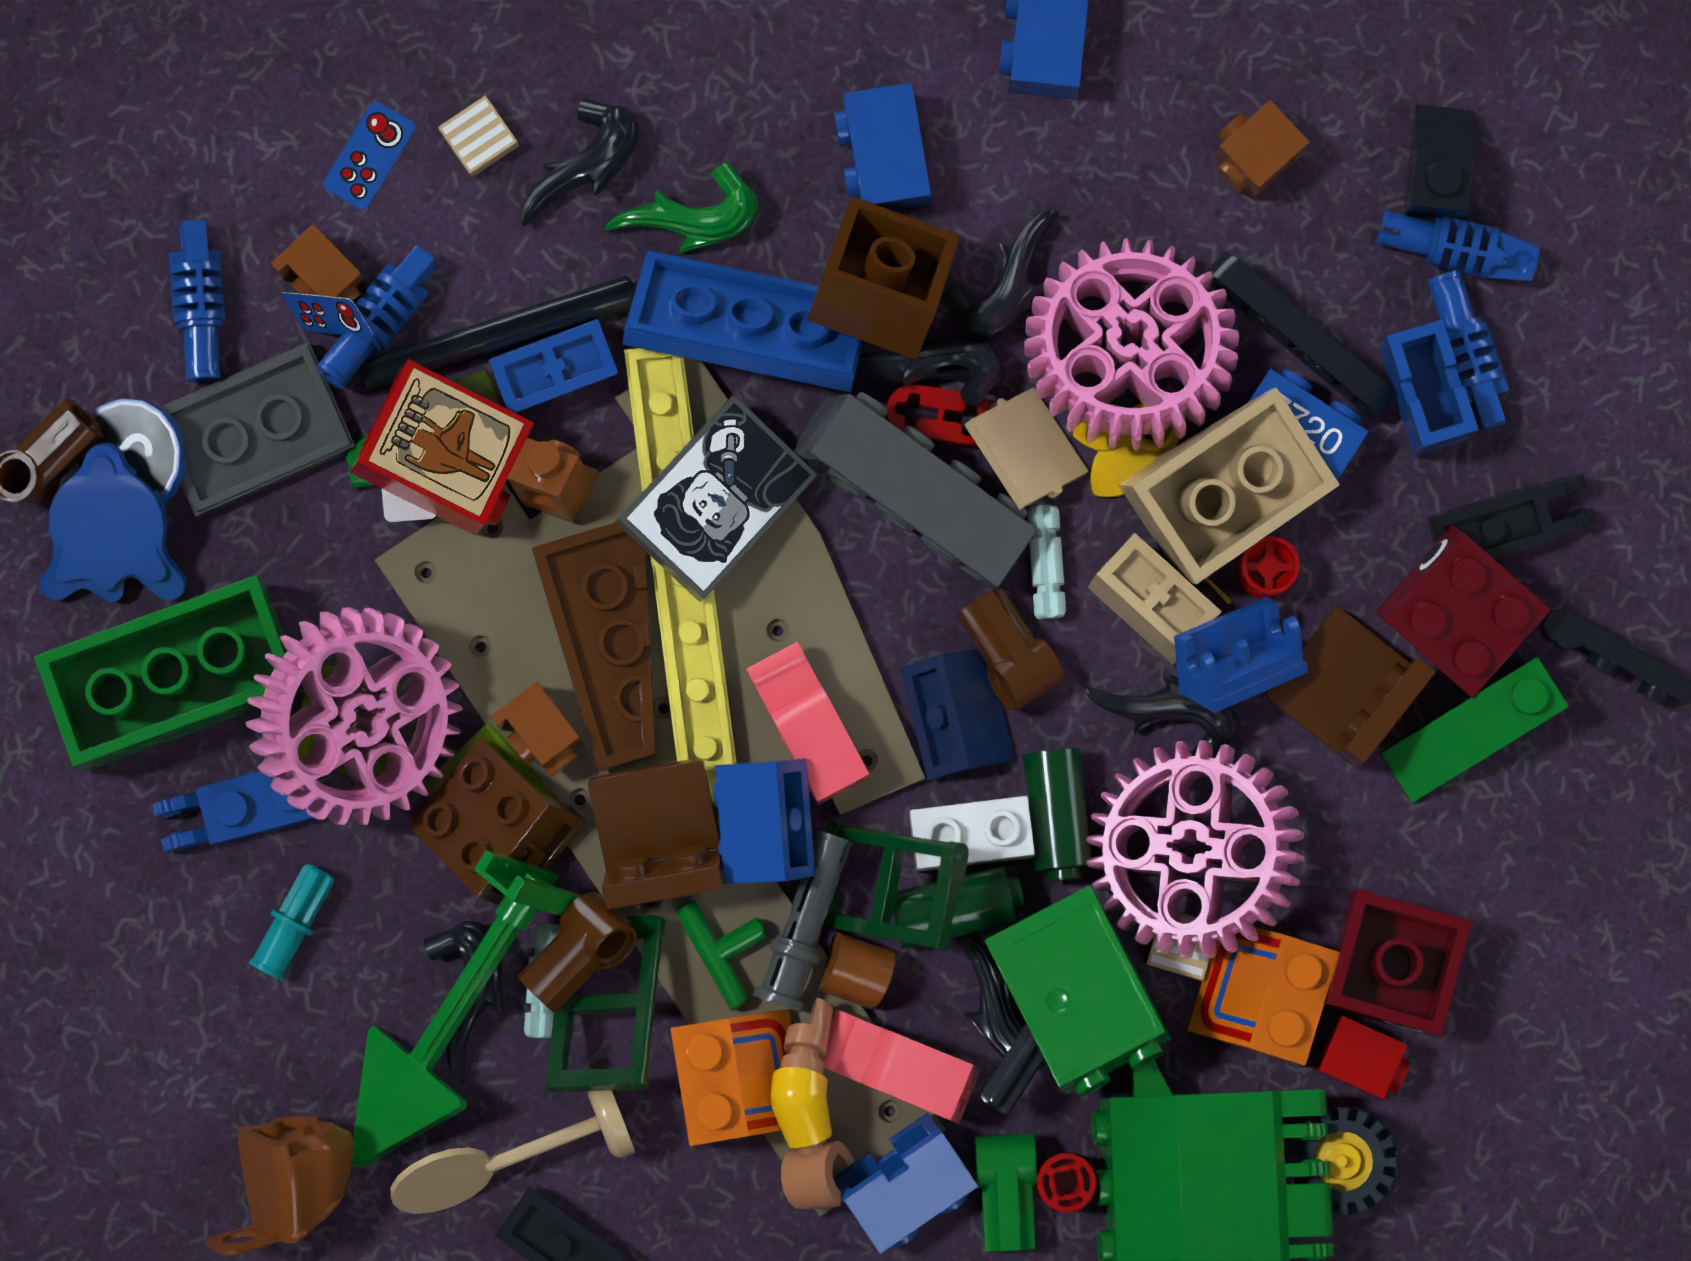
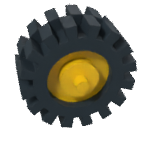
(1360, 1159)

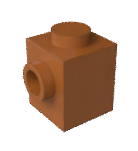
(1258, 149)

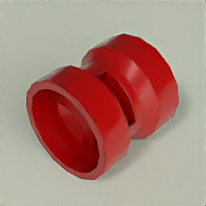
(1271, 559)
(1058, 1178)

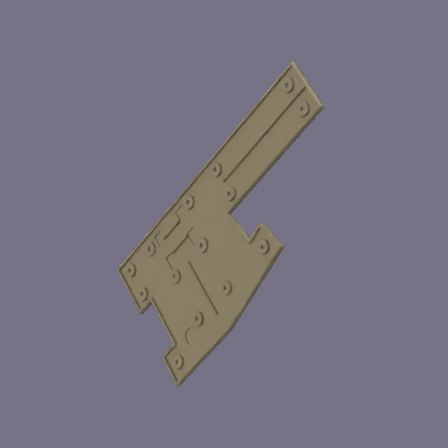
(493, 594)

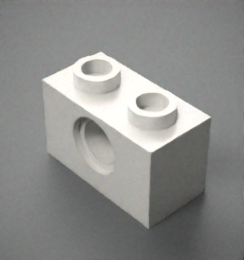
(990, 829)

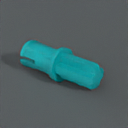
(292, 921)

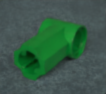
(1006, 1177)

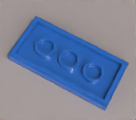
(737, 322)

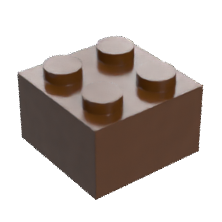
(883, 278)

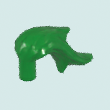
(697, 225)

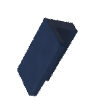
(956, 714)

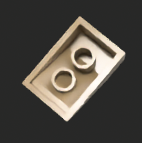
(1229, 486)

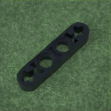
(1301, 336)

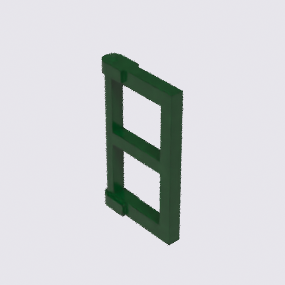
(950, 874)
(635, 1078)

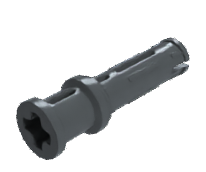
(796, 948)

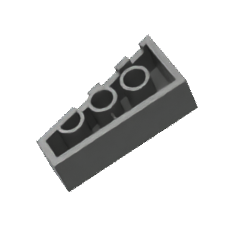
(915, 486)

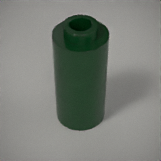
(1058, 812)
(983, 903)

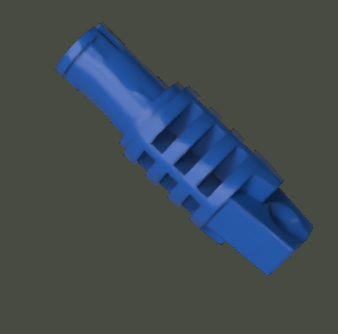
(1461, 246)
(198, 301)
(386, 309)
(1472, 347)

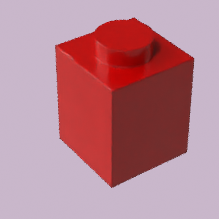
(1362, 1059)

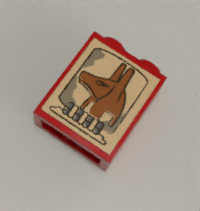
(443, 448)

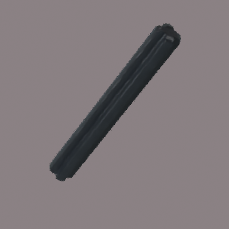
(502, 332)

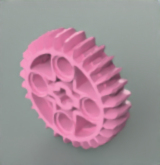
(1130, 365)
(333, 711)
(1181, 774)

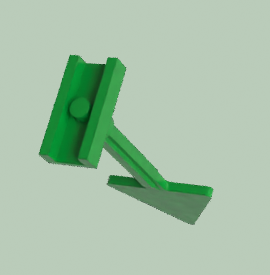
(398, 1088)

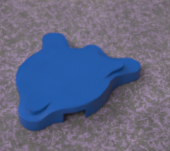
(109, 530)

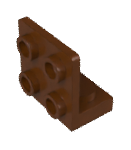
(1351, 688)
(496, 810)
(656, 833)

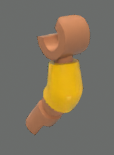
(804, 1117)

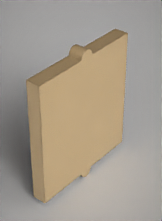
(1026, 448)

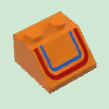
(1265, 995)
(728, 1074)

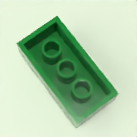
(162, 673)

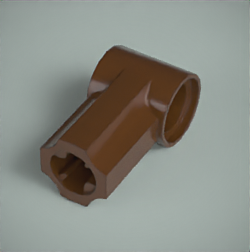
(49, 453)
(1017, 663)
(588, 941)

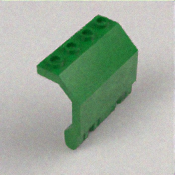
(1209, 1178)

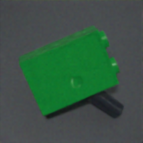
(1077, 999)

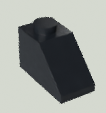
(1440, 163)

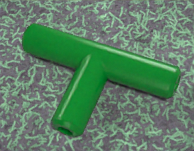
(717, 952)

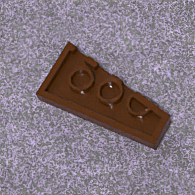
(603, 625)

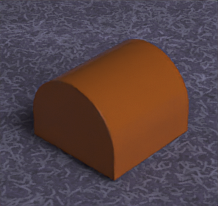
(857, 971)

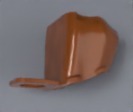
(292, 1180)

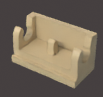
(1151, 596)

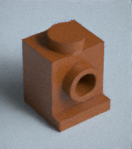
(319, 267)
(552, 478)
(539, 730)

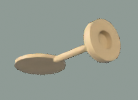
(460, 1173)

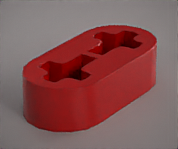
(935, 400)

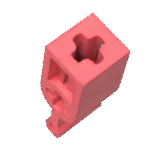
(808, 722)
(899, 1066)

